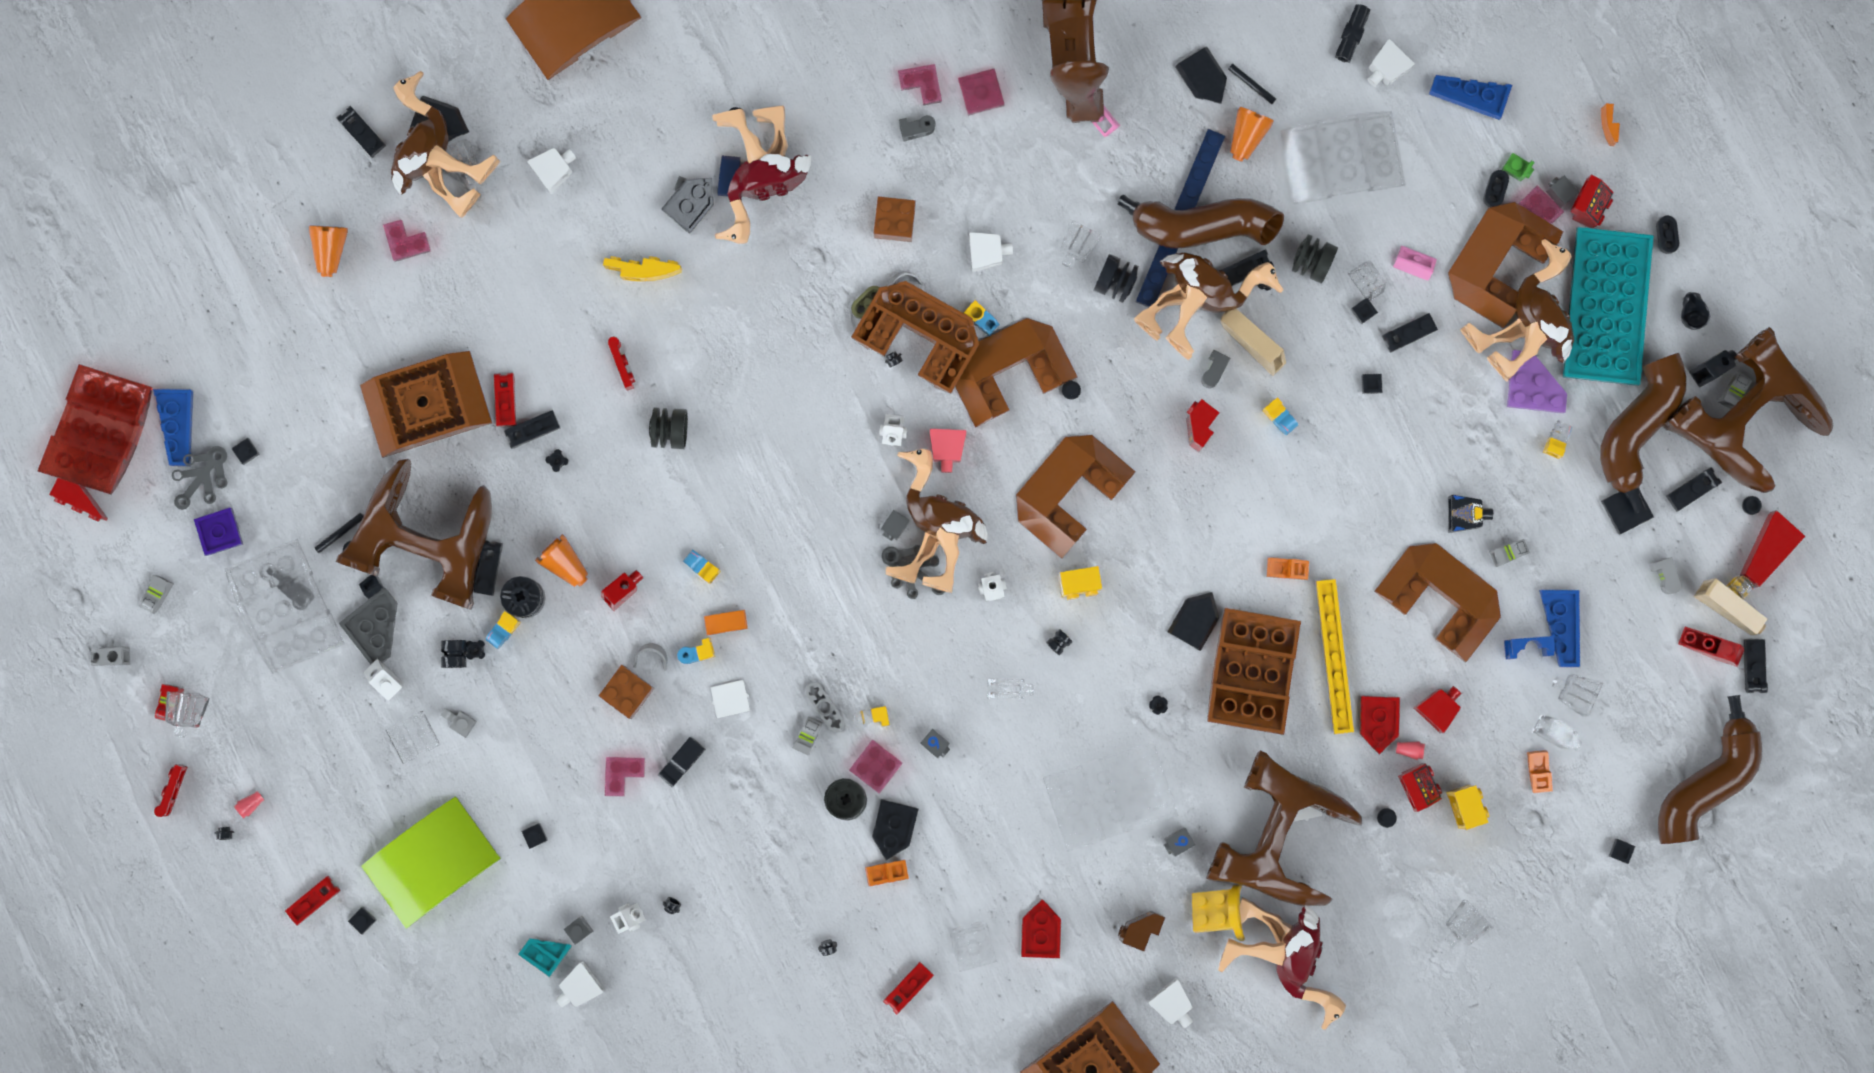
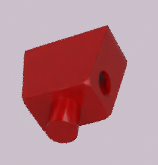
(615, 595)
(1440, 708)

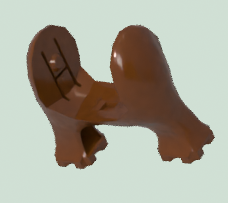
(1074, 59)
(1724, 437)
(383, 528)
(1262, 868)

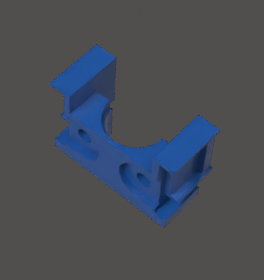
(1513, 646)

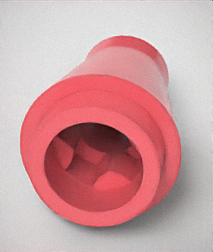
(1411, 749)
(248, 804)

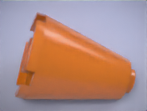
(1248, 133)
(327, 247)
(563, 562)

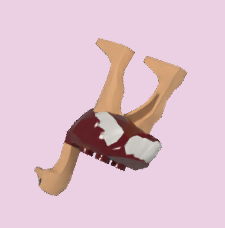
(763, 172)
(1292, 954)

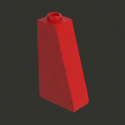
(1771, 548)

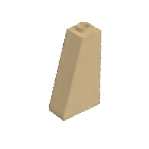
(1254, 341)
(1731, 606)

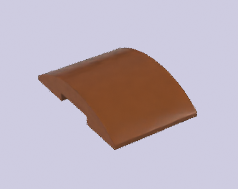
(566, 29)
(1253, 671)

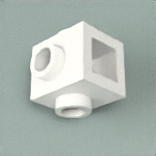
(893, 430)
(992, 594)
(628, 918)

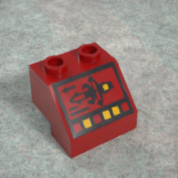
(1592, 202)
(1198, 422)
(1420, 787)

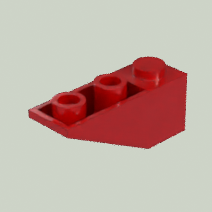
(78, 497)
(1712, 646)

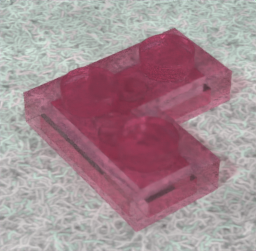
(923, 78)
(403, 246)
(618, 769)

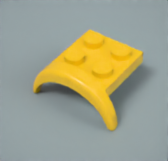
(1217, 911)

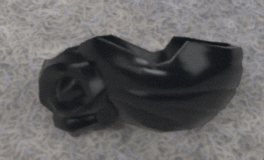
(1694, 312)

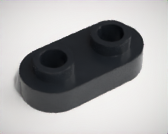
(1495, 189)
(1667, 235)

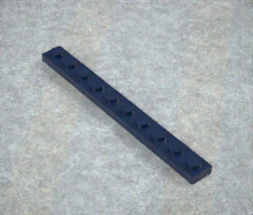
(1188, 199)

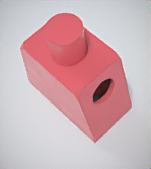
(947, 447)

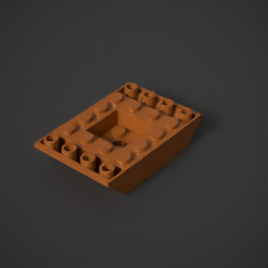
(453, 404)
(1101, 1041)

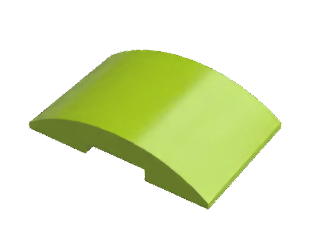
(430, 861)

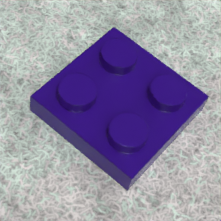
(218, 531)

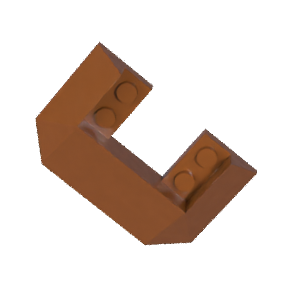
(1484, 252)
(927, 317)
(1018, 343)
(1052, 481)
(1438, 569)

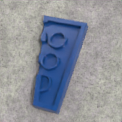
(1474, 95)
(176, 423)
(1563, 619)

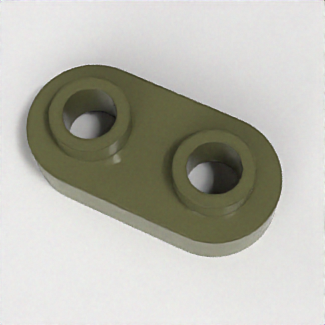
(863, 301)

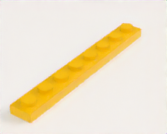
(1334, 656)

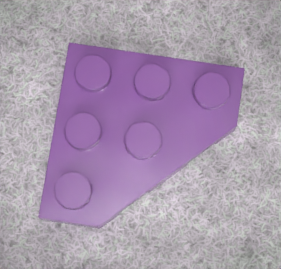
(1535, 388)

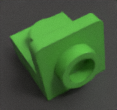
(1518, 167)

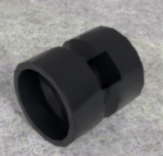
(453, 654)

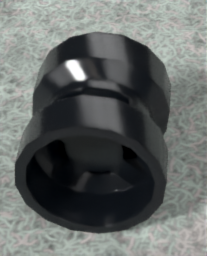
(1063, 641)

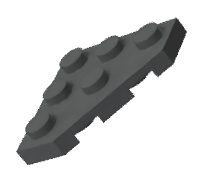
(373, 626)

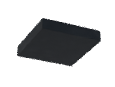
(1622, 513)

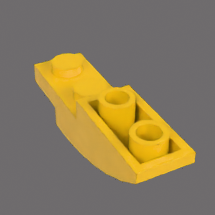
(650, 270)

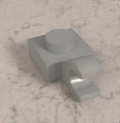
(460, 723)

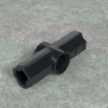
(1352, 33)

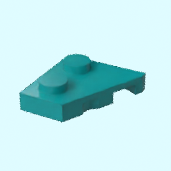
(544, 954)

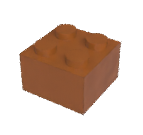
(894, 219)
(626, 692)

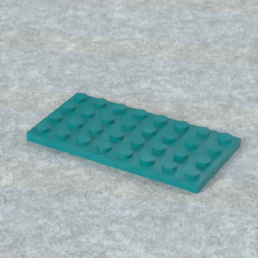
(1609, 305)

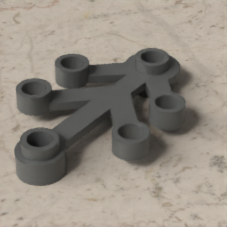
(202, 474)
(899, 554)

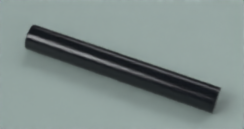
(1252, 84)
(340, 532)

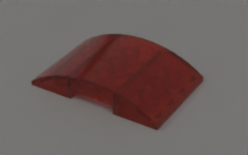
(97, 430)

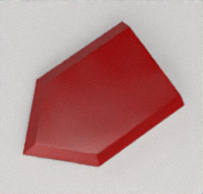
(1379, 721)
(1041, 932)

